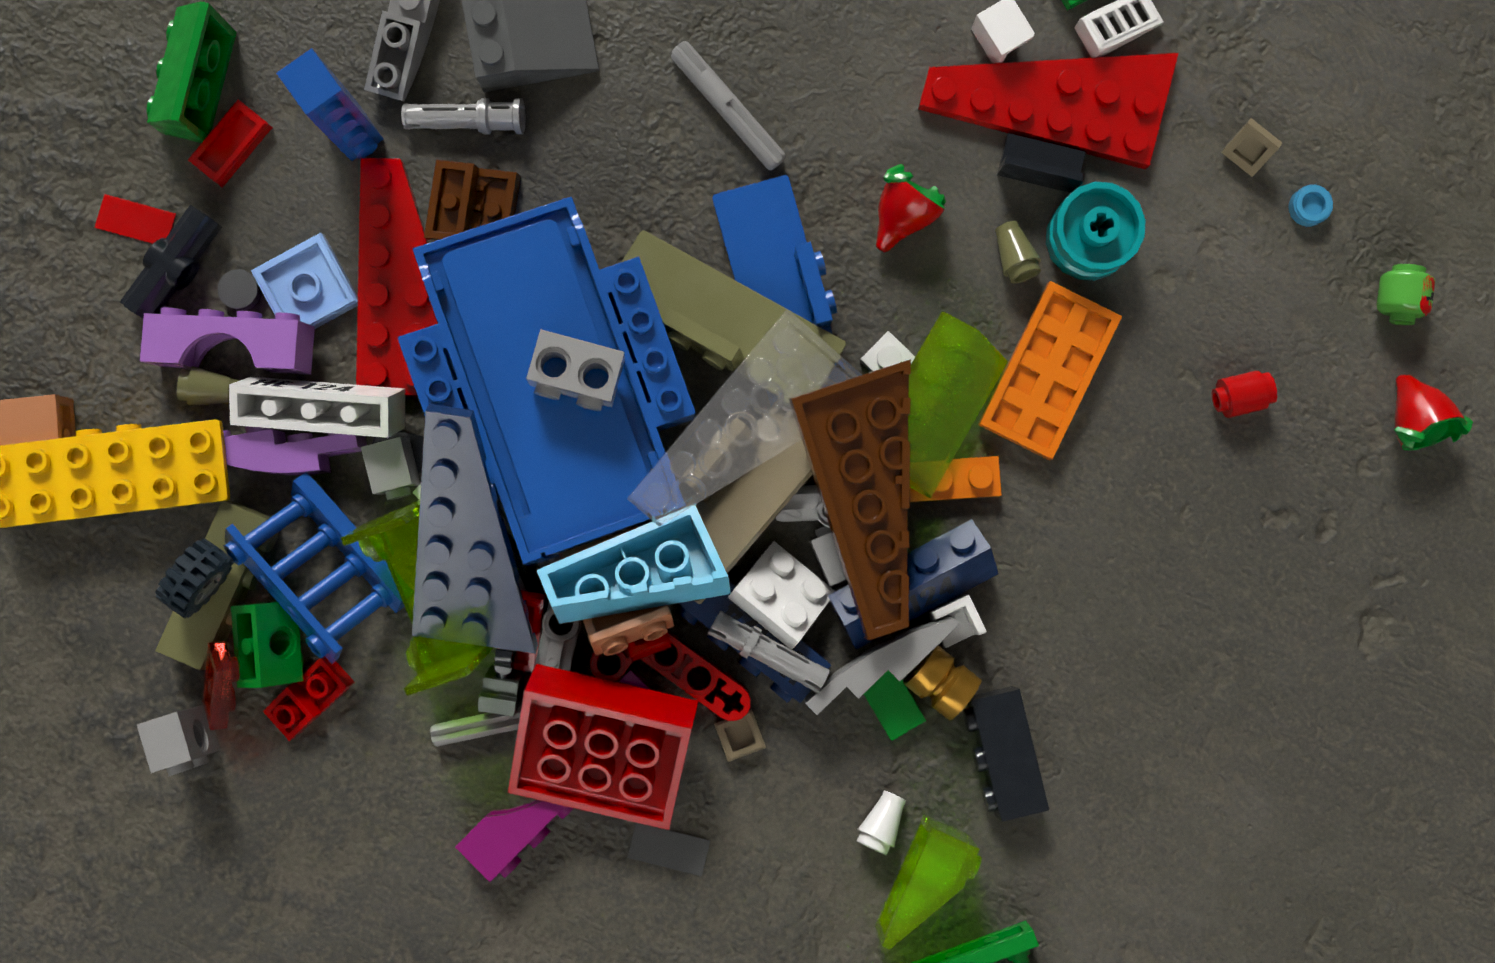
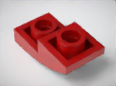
(306, 700)

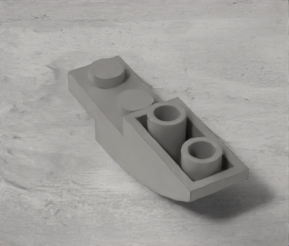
(400, 46)

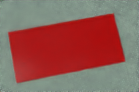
(134, 219)

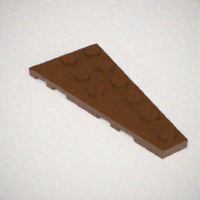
(862, 473)

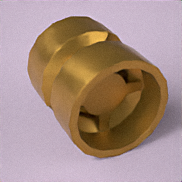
(942, 681)

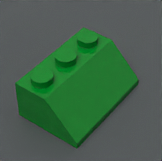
(191, 72)

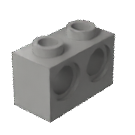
(580, 359)

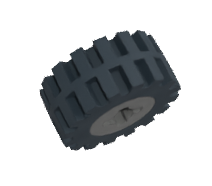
(194, 578)

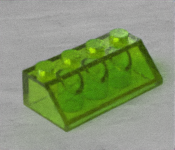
(947, 392)

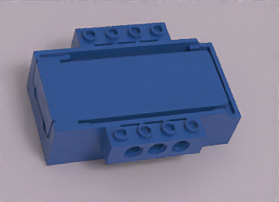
(552, 462)

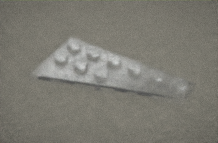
(743, 420)

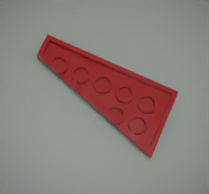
(1082, 103)
(389, 278)

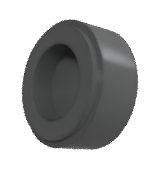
(239, 290)

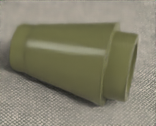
(1017, 254)
(203, 387)

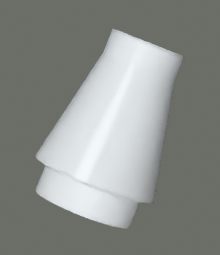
(882, 823)

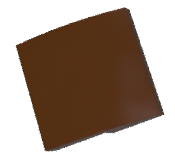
(468, 198)

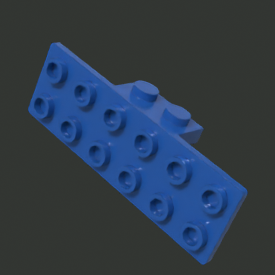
(771, 249)

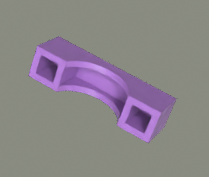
(184, 340)

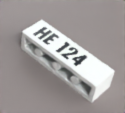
(317, 406)

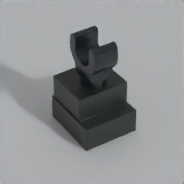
(502, 685)

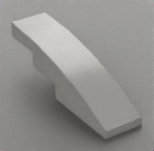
(896, 654)

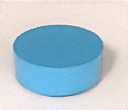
(1310, 205)

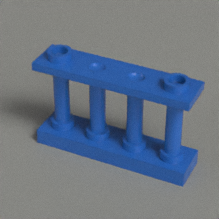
(333, 524)

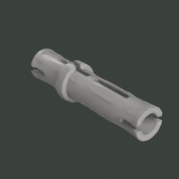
(762, 648)

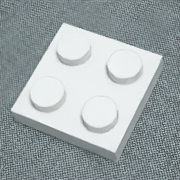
(782, 595)

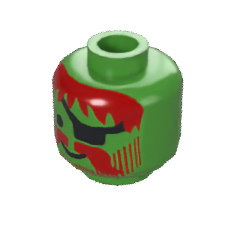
(1405, 293)

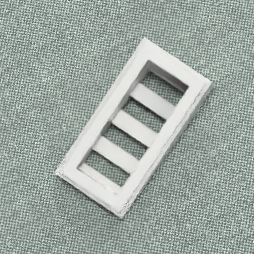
(1092, 37)

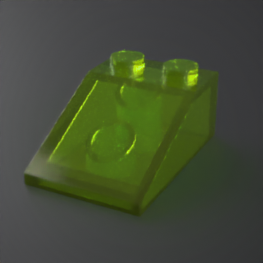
(928, 878)

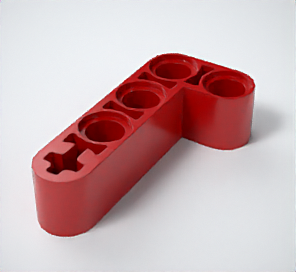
(678, 674)

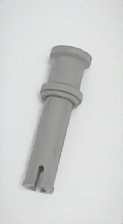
(483, 115)

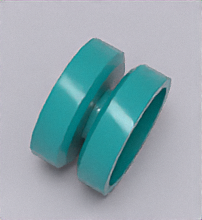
(1117, 233)

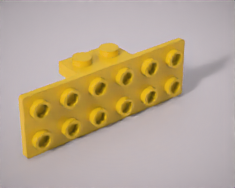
(113, 472)

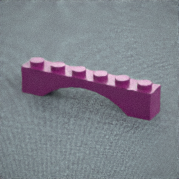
(503, 833)

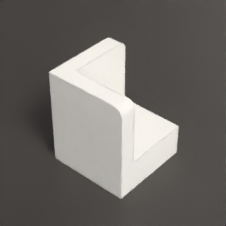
(1001, 29)
(965, 613)

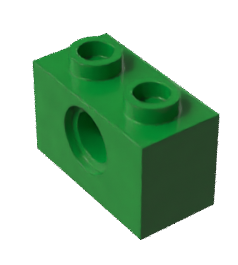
(258, 662)

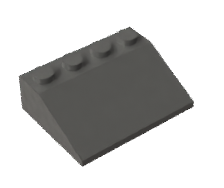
(528, 41)

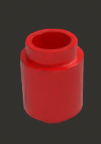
(1244, 393)

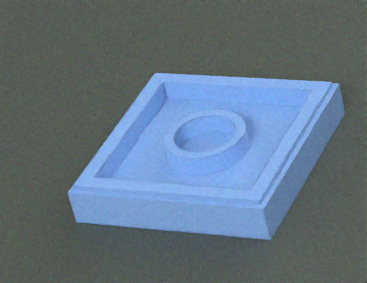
(307, 283)

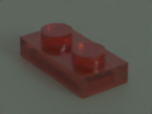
(218, 689)

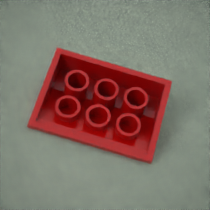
(601, 746)

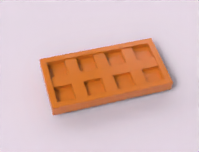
(1050, 370)

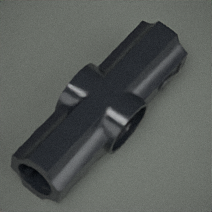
(171, 263)

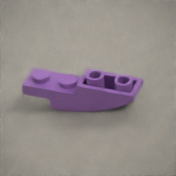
(268, 452)

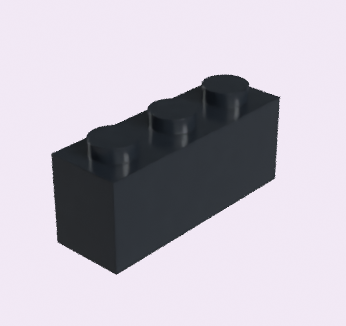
(1005, 754)

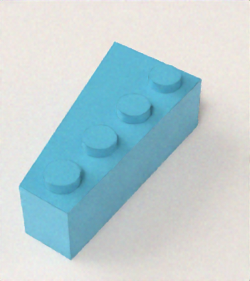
(637, 571)

